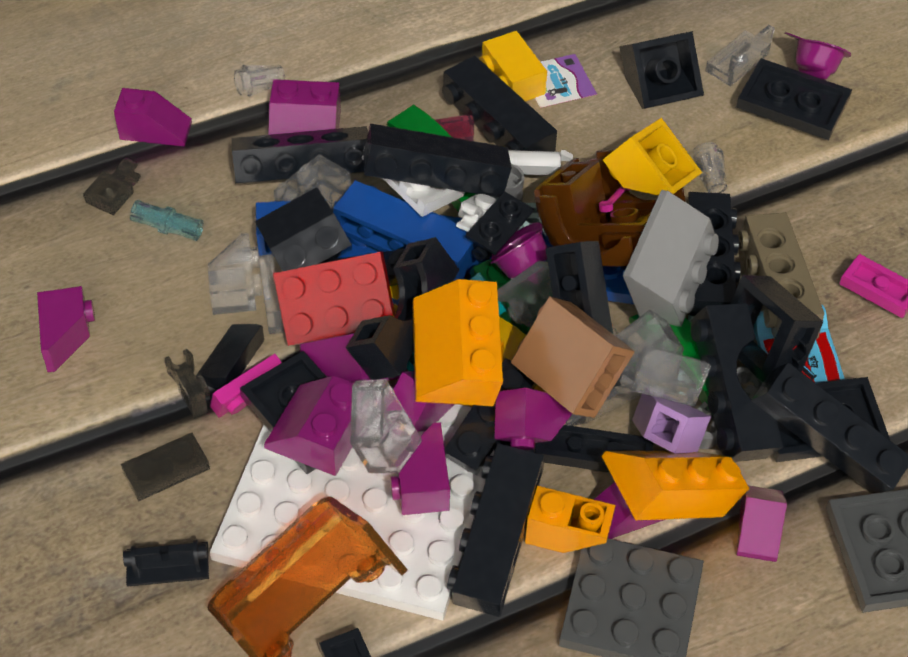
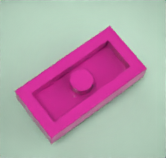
(877, 285)
(229, 397)

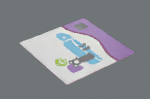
(565, 81)

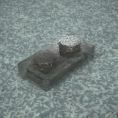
(165, 466)

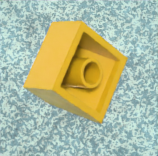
(652, 161)

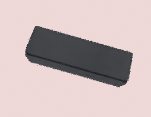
(232, 354)

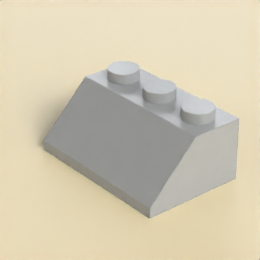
(670, 259)

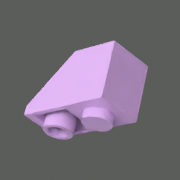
(670, 424)

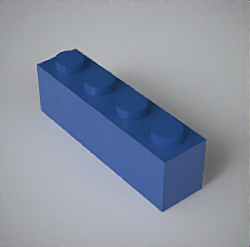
(392, 224)

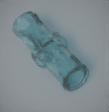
(166, 220)

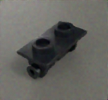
(498, 226)
(166, 563)

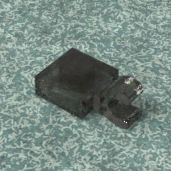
(114, 189)
(190, 387)

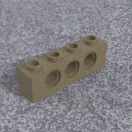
(775, 252)

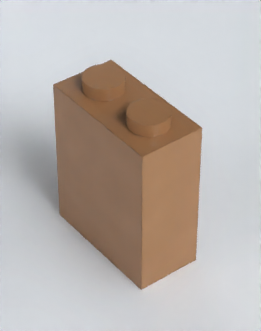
(572, 357)

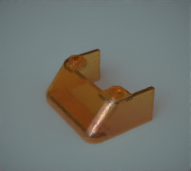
(298, 576)

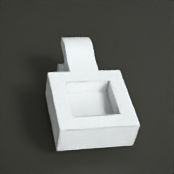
(473, 209)

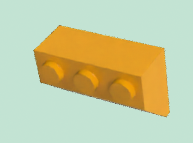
(458, 344)
(676, 485)

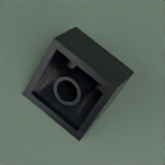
(663, 69)
(304, 232)

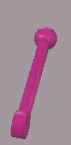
(607, 205)

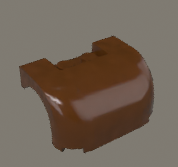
(571, 214)

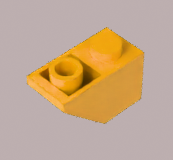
(567, 521)

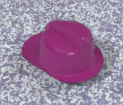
(818, 57)
(521, 251)

